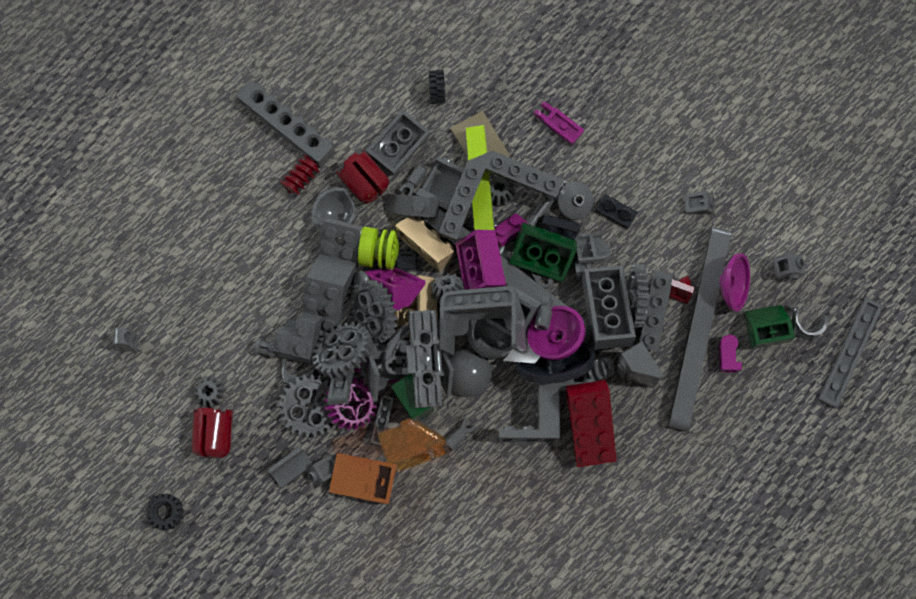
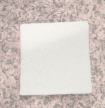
(526, 356)

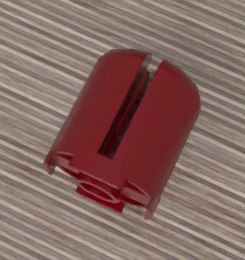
(363, 177)
(211, 432)

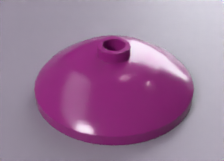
(736, 282)
(564, 323)

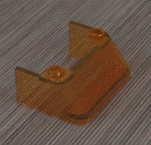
(412, 445)

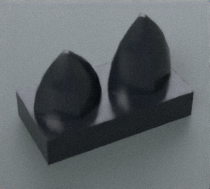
(616, 211)
(569, 228)

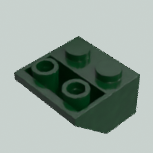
(768, 326)

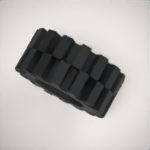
(437, 87)
(156, 503)

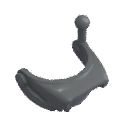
(810, 334)
(286, 376)

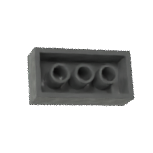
(608, 307)

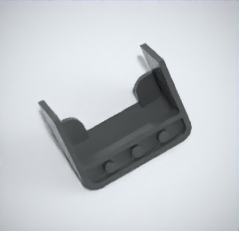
(479, 304)
(378, 377)

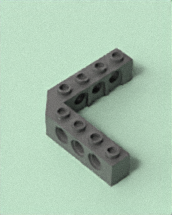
(493, 164)

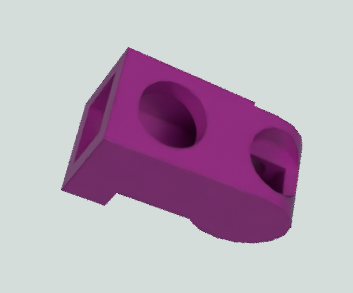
(727, 355)

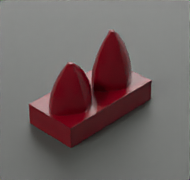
(681, 290)

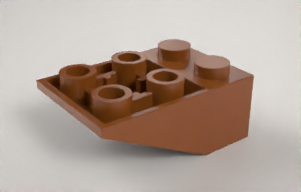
(362, 478)

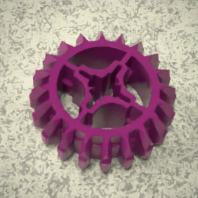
(353, 411)

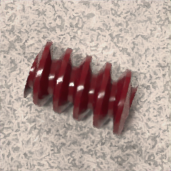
(300, 175)

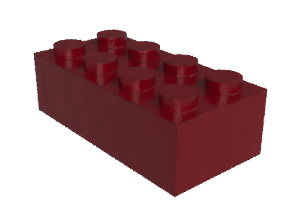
(591, 423)

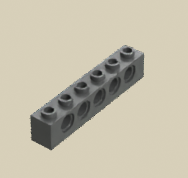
(252, 92)

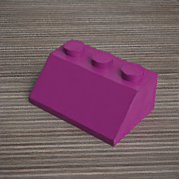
(480, 260)
(400, 284)

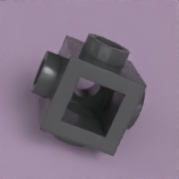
(789, 266)

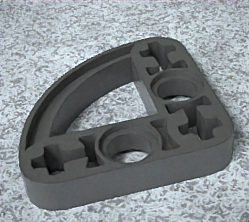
(393, 344)

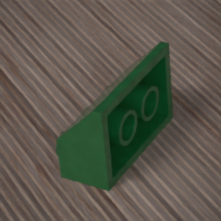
(543, 252)

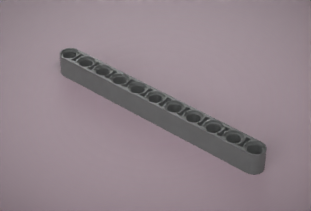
(512, 274)
(699, 329)

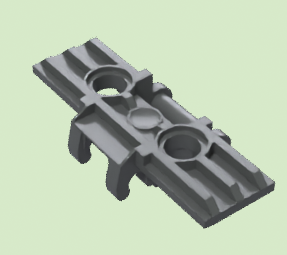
(420, 360)

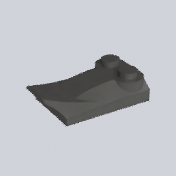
(398, 143)

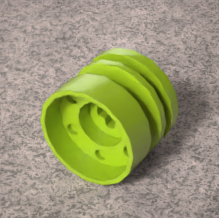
(374, 248)

